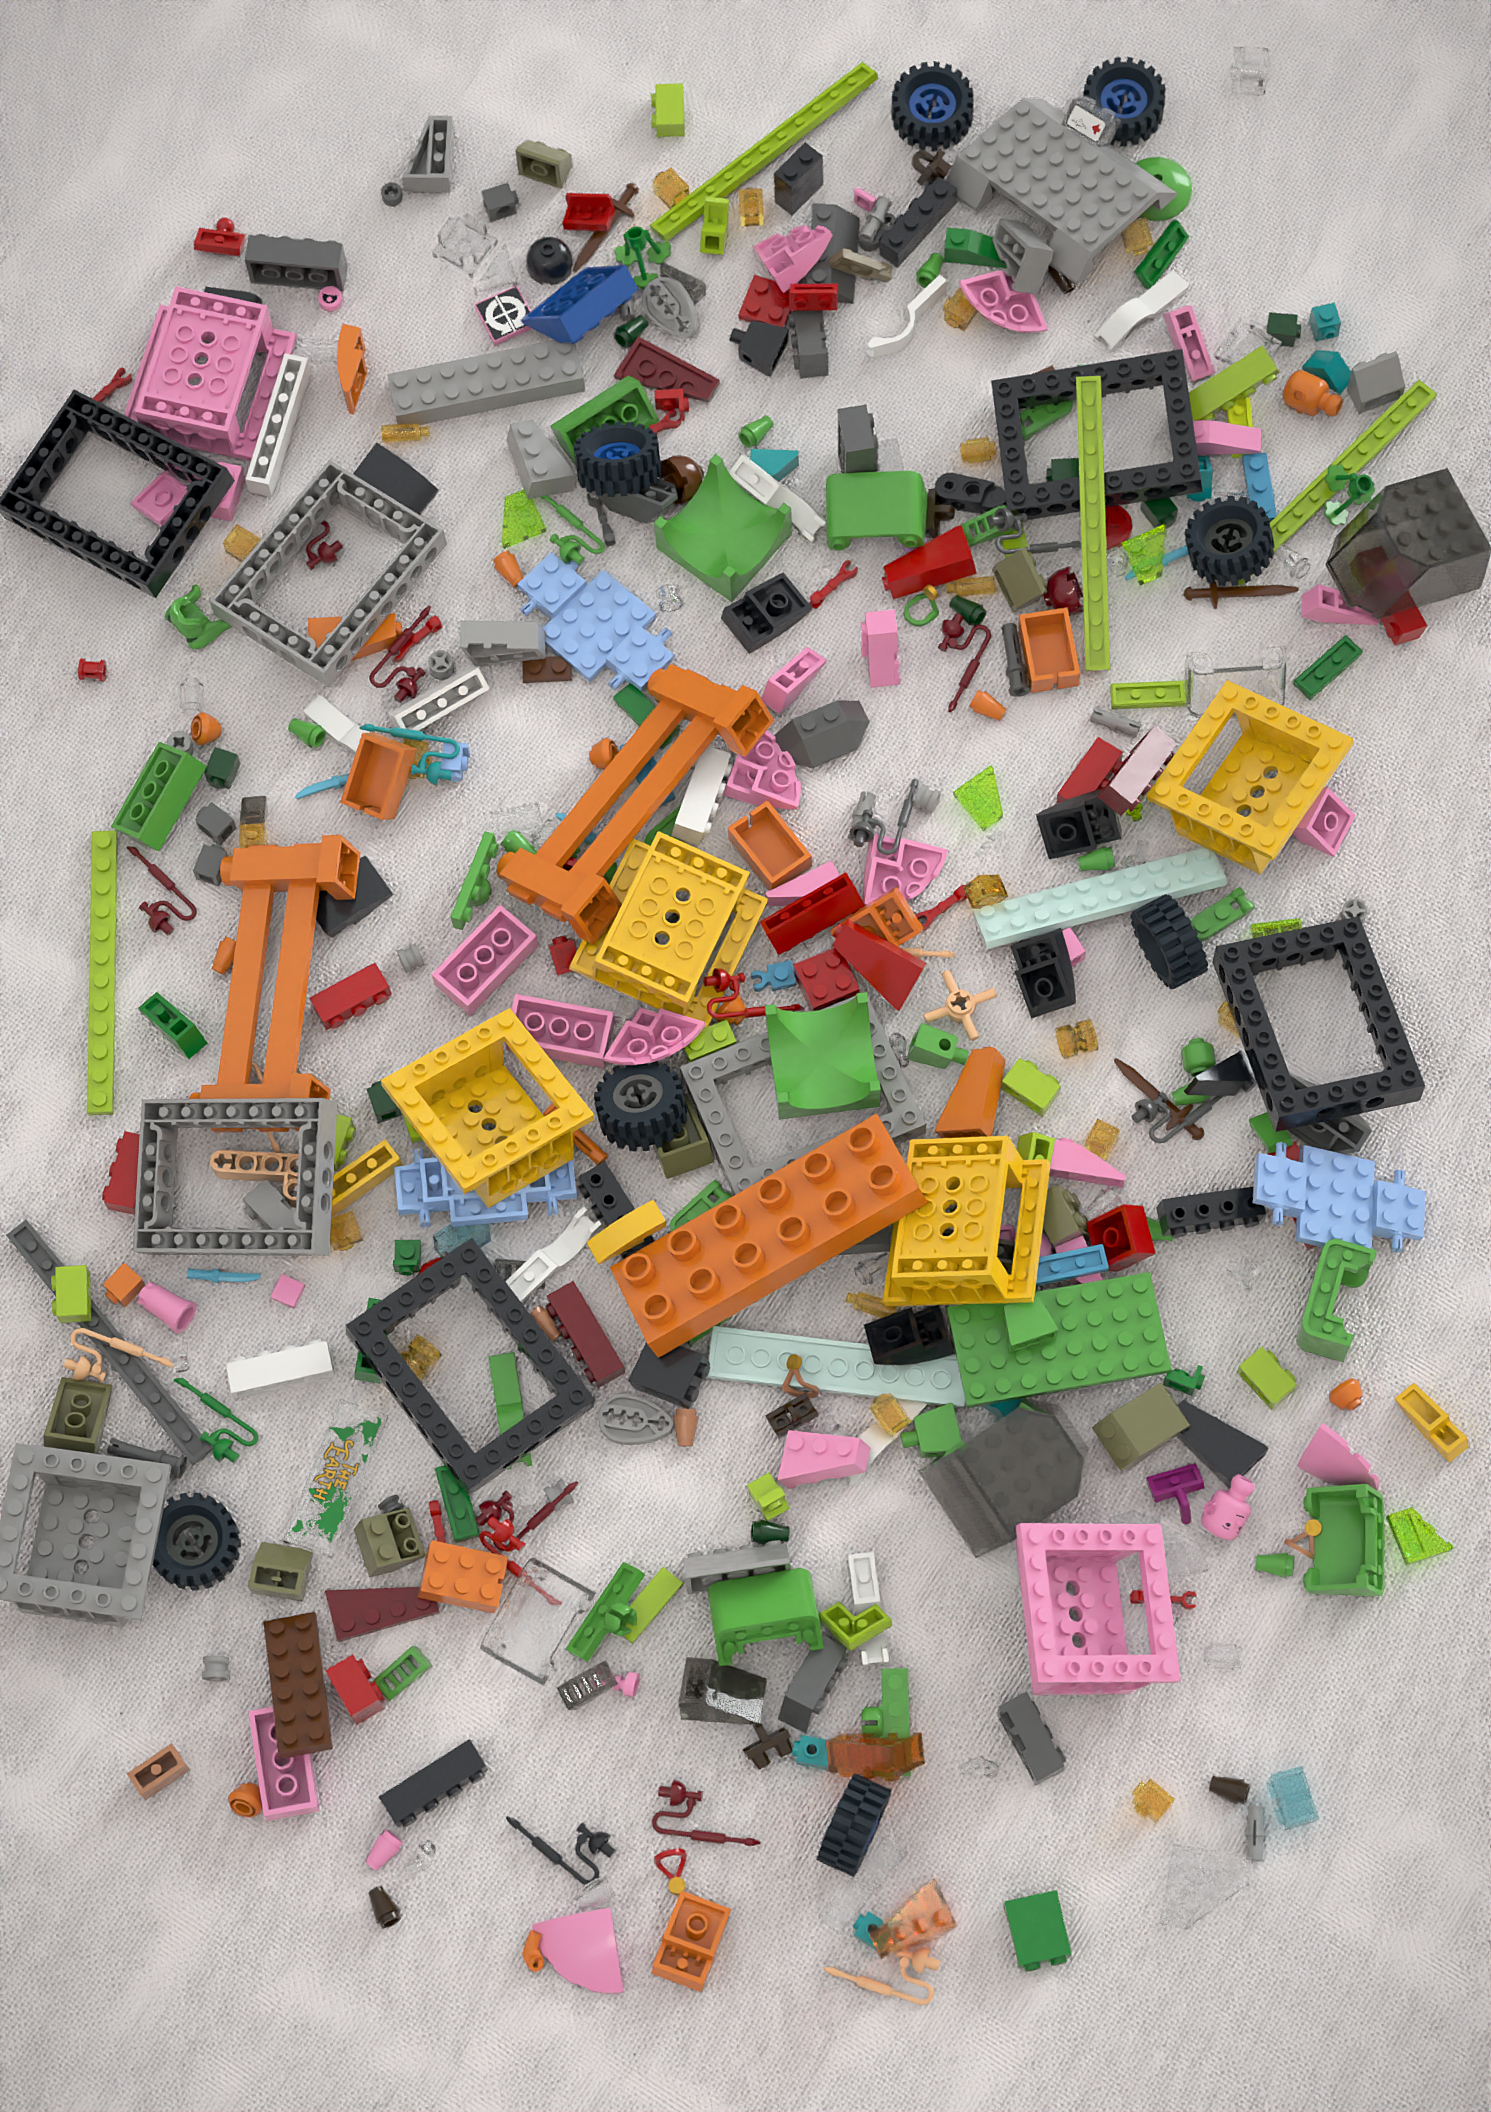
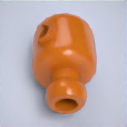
(1310, 395)

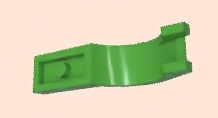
(507, 1394)

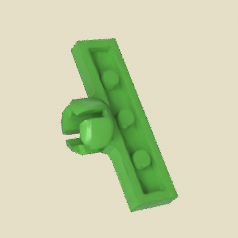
(476, 886)
(608, 1613)
(893, 1712)

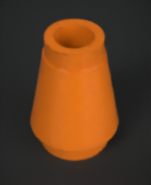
(508, 567)
(986, 705)
(224, 956)

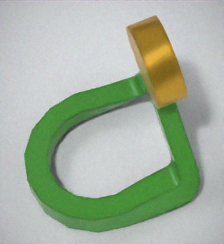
(930, 593)

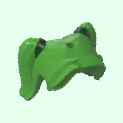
(192, 622)

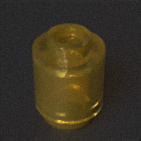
(977, 450)

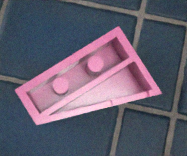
(880, 647)
(821, 1456)

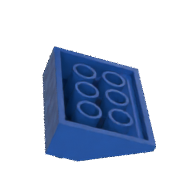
(582, 303)

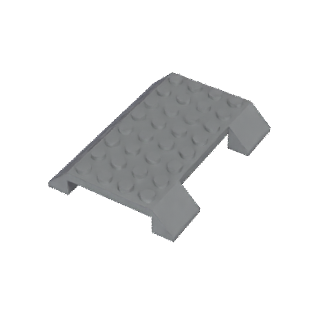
(1058, 179)

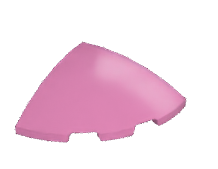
(792, 255)
(1001, 305)
(765, 776)
(908, 868)
(652, 1037)
(1331, 1461)
(583, 1949)

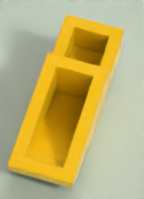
(626, 1232)
(1432, 1422)

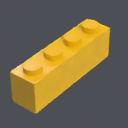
(363, 1175)

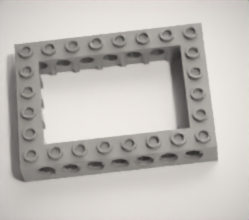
(331, 486)
(703, 1075)
(157, 1176)

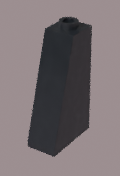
(1219, 1445)

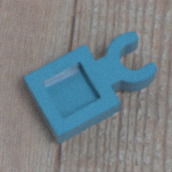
(778, 975)

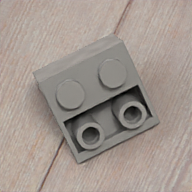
(1376, 382)

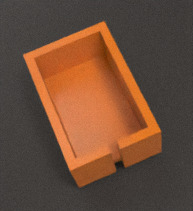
(1049, 650)
(378, 775)
(769, 846)
(462, 1577)

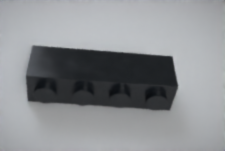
(434, 1783)

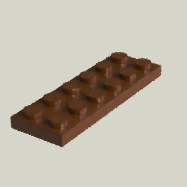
(297, 1685)

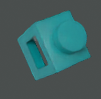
(818, 1760)
(861, 1926)

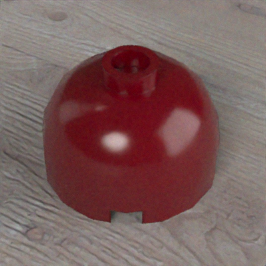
(1064, 591)

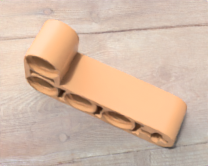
(259, 1170)

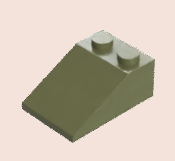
(688, 1149)
(78, 1416)
(1141, 1427)

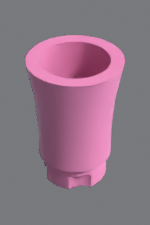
(167, 1306)

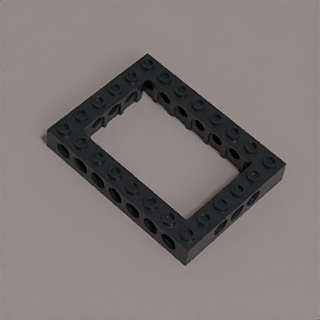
(50, 455)
(1121, 486)
(1292, 1108)
(469, 1468)

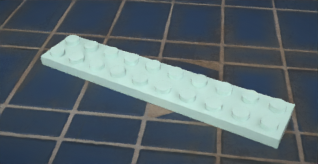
(1098, 897)
(831, 1367)

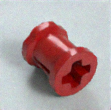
(91, 669)

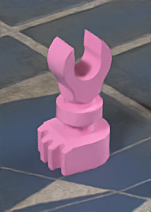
(629, 1684)

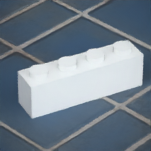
(440, 700)
(701, 796)
(280, 1369)

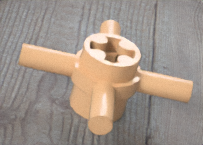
(955, 1013)

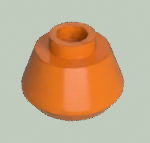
(205, 729)
(603, 753)
(732, 1006)
(1347, 1395)
(246, 1800)

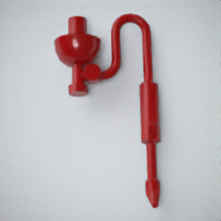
(721, 981)
(503, 1532)

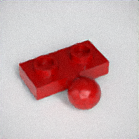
(221, 240)

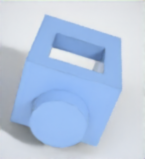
(457, 764)

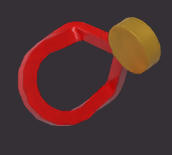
(676, 1883)

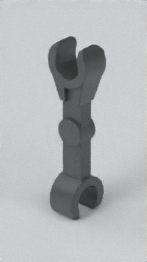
(608, 534)

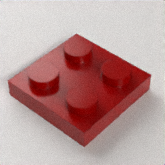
(765, 303)

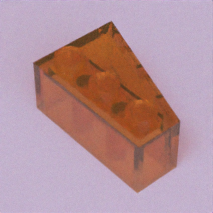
(874, 1756)

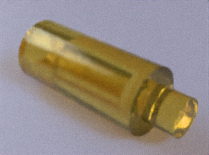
(403, 432)
(972, 586)
(870, 1304)

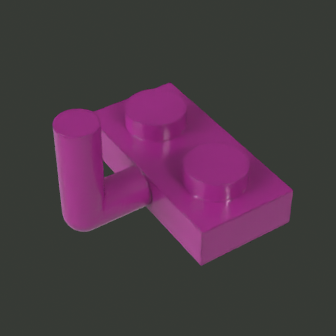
(1176, 1484)

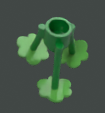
(635, 242)
(1360, 491)

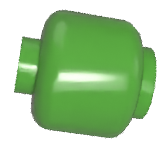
(1198, 1056)

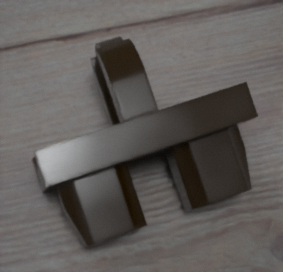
(935, 167)
(935, 513)
(801, 1413)
(777, 1739)

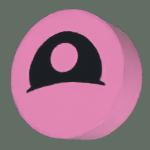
(330, 298)

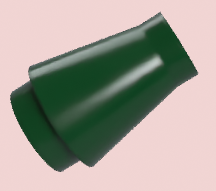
(628, 332)
(972, 612)
(765, 1531)

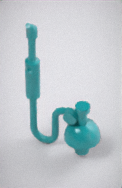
(433, 772)

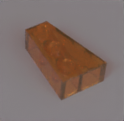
(915, 1921)

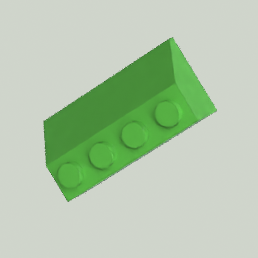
(621, 402)
(159, 796)

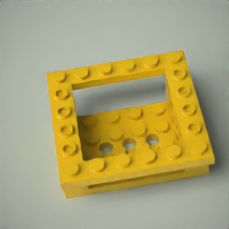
(1271, 740)
(647, 888)
(471, 1072)
(965, 1265)

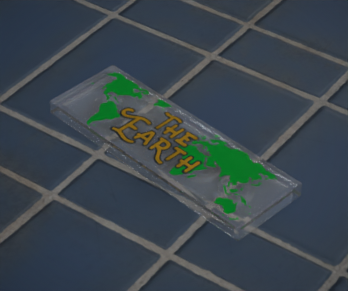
(335, 1478)

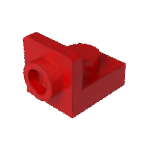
(672, 399)
(562, 953)

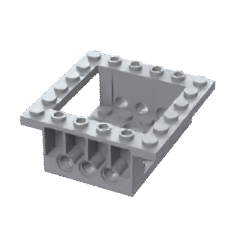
(130, 1510)

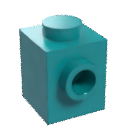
(1324, 322)

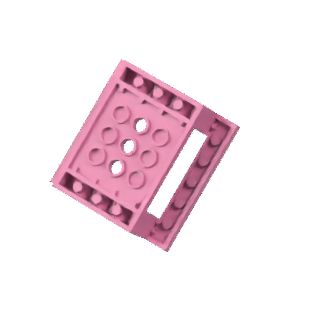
(205, 413)
(1087, 1559)

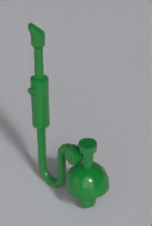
(221, 1447)

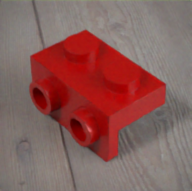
(588, 212)
(813, 297)

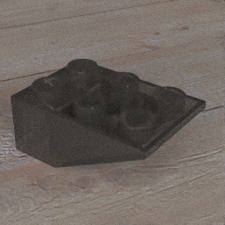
(720, 1693)

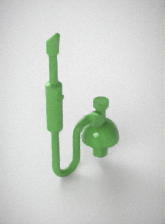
(569, 549)

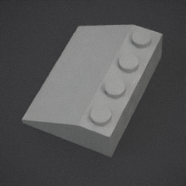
(725, 1565)

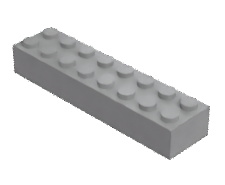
(486, 382)

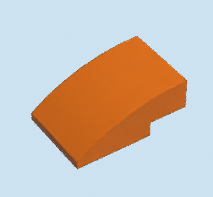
(351, 364)
(888, 918)
(691, 1941)

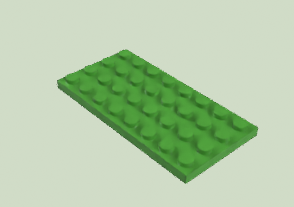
(1103, 1337)

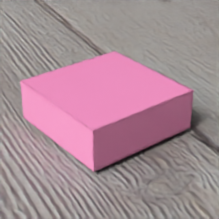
(287, 1291)

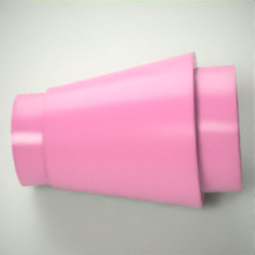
(383, 1850)

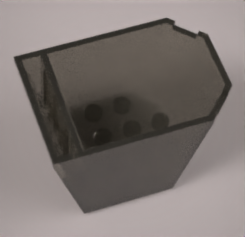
(1410, 547)
(1008, 1473)

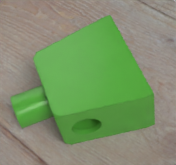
(935, 1048)
(1028, 1324)
(933, 1432)

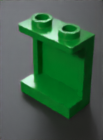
(1038, 1930)

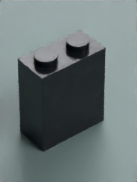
(798, 179)
(672, 1376)

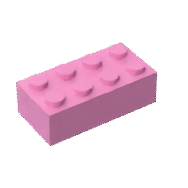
(485, 960)
(566, 1029)
(284, 1784)

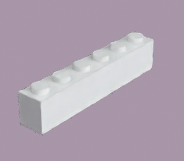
(278, 425)

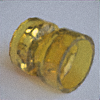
(1076, 1038)
(426, 1350)

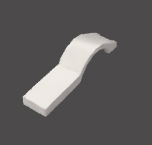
(917, 307)
(1138, 309)
(775, 494)
(334, 723)
(553, 1257)
(879, 1439)
(865, 1595)

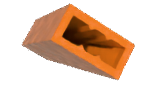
(379, 641)
(974, 1097)

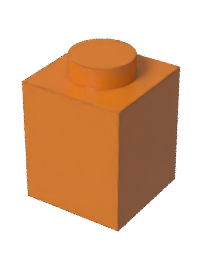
(123, 1285)

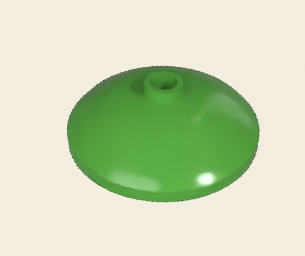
(1174, 177)

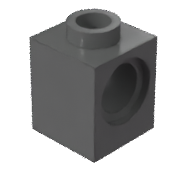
(500, 202)
(215, 823)
(208, 864)

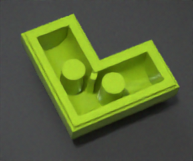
(852, 1629)

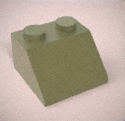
(543, 163)

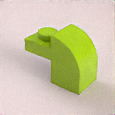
(715, 225)
(768, 1496)

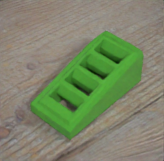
(986, 536)
(408, 1680)

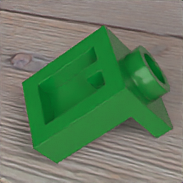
(407, 1257)
(1182, 1382)

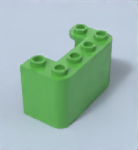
(1338, 1265)
(764, 1610)

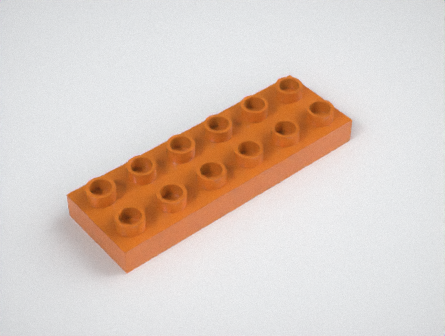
(767, 1235)

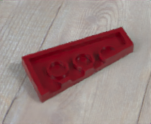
(664, 371)
(371, 1610)

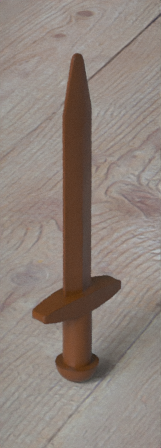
(598, 236)
(1215, 592)
(1151, 1092)

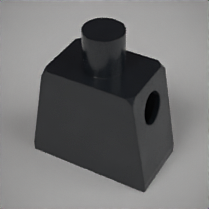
(761, 345)

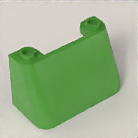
(876, 507)
(1351, 1542)

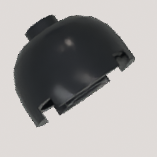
(549, 261)

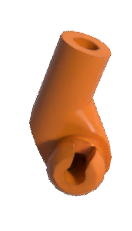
(531, 1952)

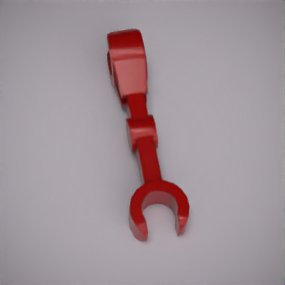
(116, 383)
(666, 423)
(818, 597)
(432, 626)
(930, 915)
(435, 1511)
(1137, 1597)

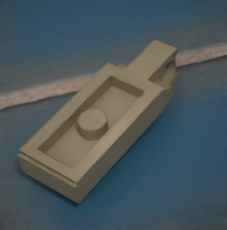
(860, 265)

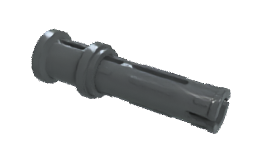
(1016, 669)
(135, 1452)

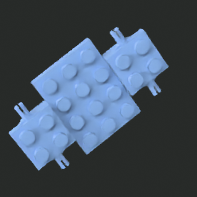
(595, 623)
(429, 1188)
(1337, 1198)

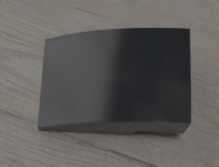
(396, 479)
(765, 612)
(1078, 825)
(370, 893)
(1045, 973)
(909, 1337)

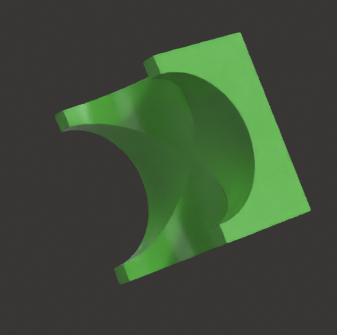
(723, 533)
(822, 1059)

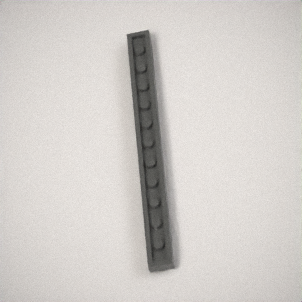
(128, 1366)

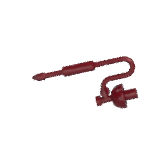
(325, 552)
(953, 630)
(406, 686)
(159, 919)
(492, 1508)
(677, 1795)

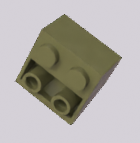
(1020, 580)
(1063, 1217)
(388, 1541)
(280, 1571)

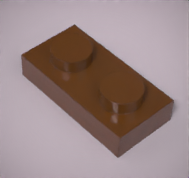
(546, 670)

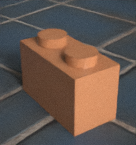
(158, 1771)

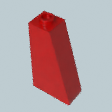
(934, 564)
(878, 961)

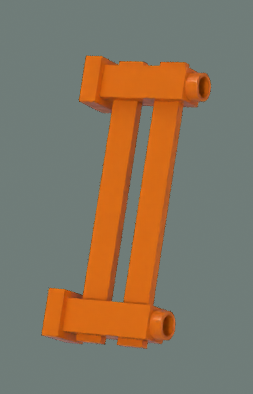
(258, 873)
(583, 893)

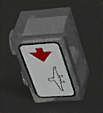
(1091, 121)

